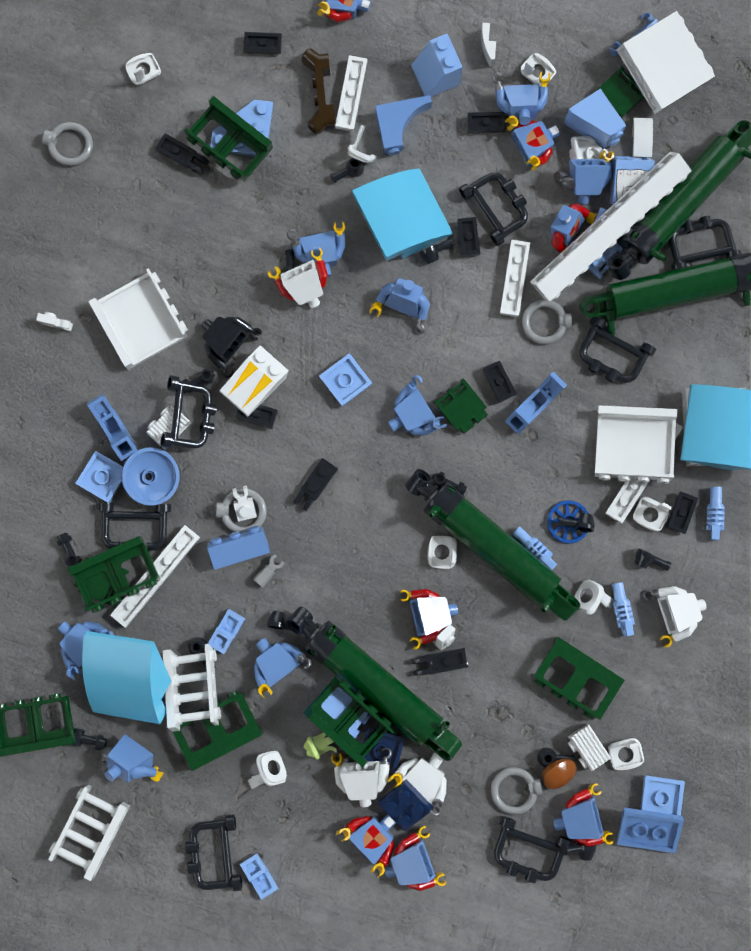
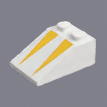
(254, 381)

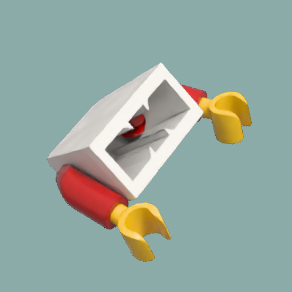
(303, 282)

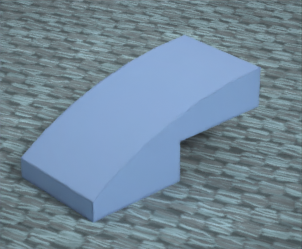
(226, 631)
(259, 876)

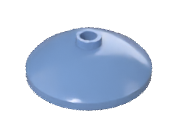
(163, 474)

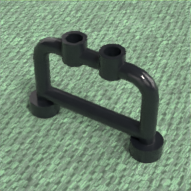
(508, 188)
(704, 224)
(597, 325)
(168, 439)
(109, 513)
(192, 848)
(513, 868)

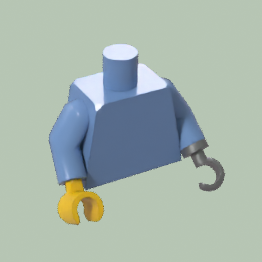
(522, 100)
(330, 243)
(405, 298)
(276, 663)

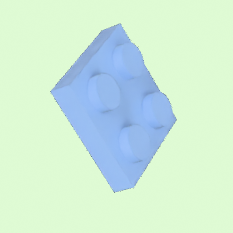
(345, 380)
(101, 477)
(662, 795)

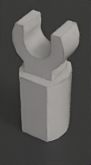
(267, 572)

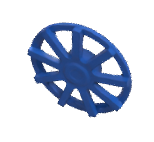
(566, 516)

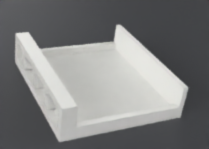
(665, 62)
(139, 320)
(635, 444)

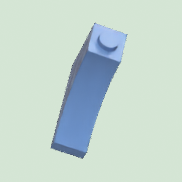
(394, 118)

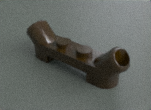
(320, 66)

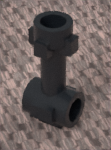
(206, 376)
(439, 479)
(64, 539)
(99, 743)

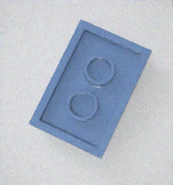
(649, 830)

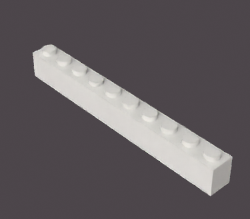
(611, 225)

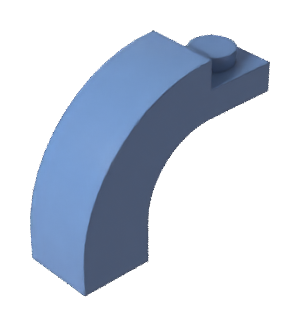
(536, 403)
(113, 427)

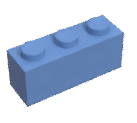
(238, 547)

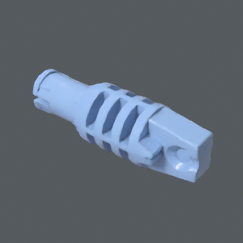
(715, 513)
(535, 547)
(622, 610)

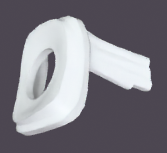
(528, 68)
(138, 75)
(356, 154)
(661, 508)
(446, 563)
(598, 597)
(637, 759)
(265, 776)

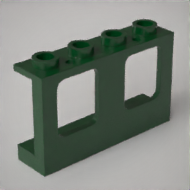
(237, 132)
(110, 562)
(584, 669)
(338, 728)
(37, 737)
(221, 741)

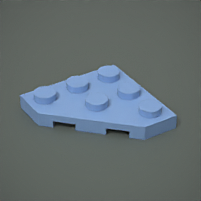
(257, 114)

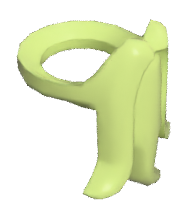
(318, 745)

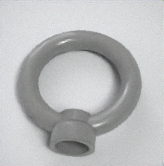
(50, 140)
(565, 322)
(223, 511)
(534, 788)

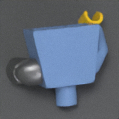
(586, 176)
(128, 761)

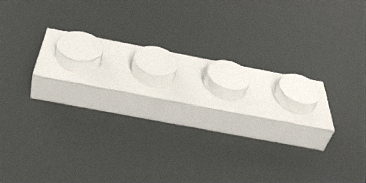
(351, 93)
(514, 278)

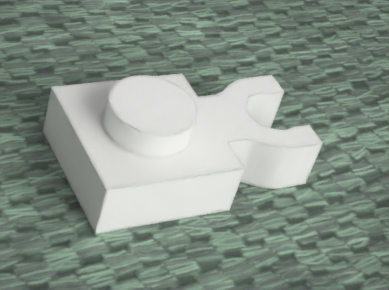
(51, 320)
(244, 506)

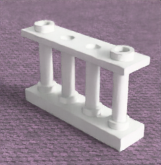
(174, 699)
(99, 848)

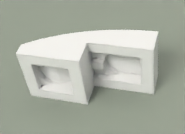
(488, 47)
(642, 137)

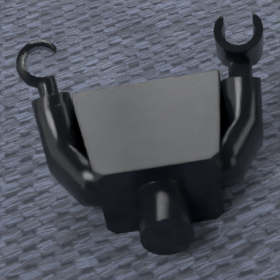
(224, 338)

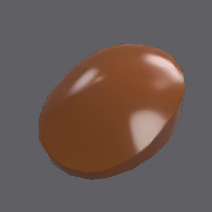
(559, 773)

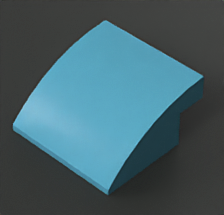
(402, 213)
(718, 427)
(124, 677)

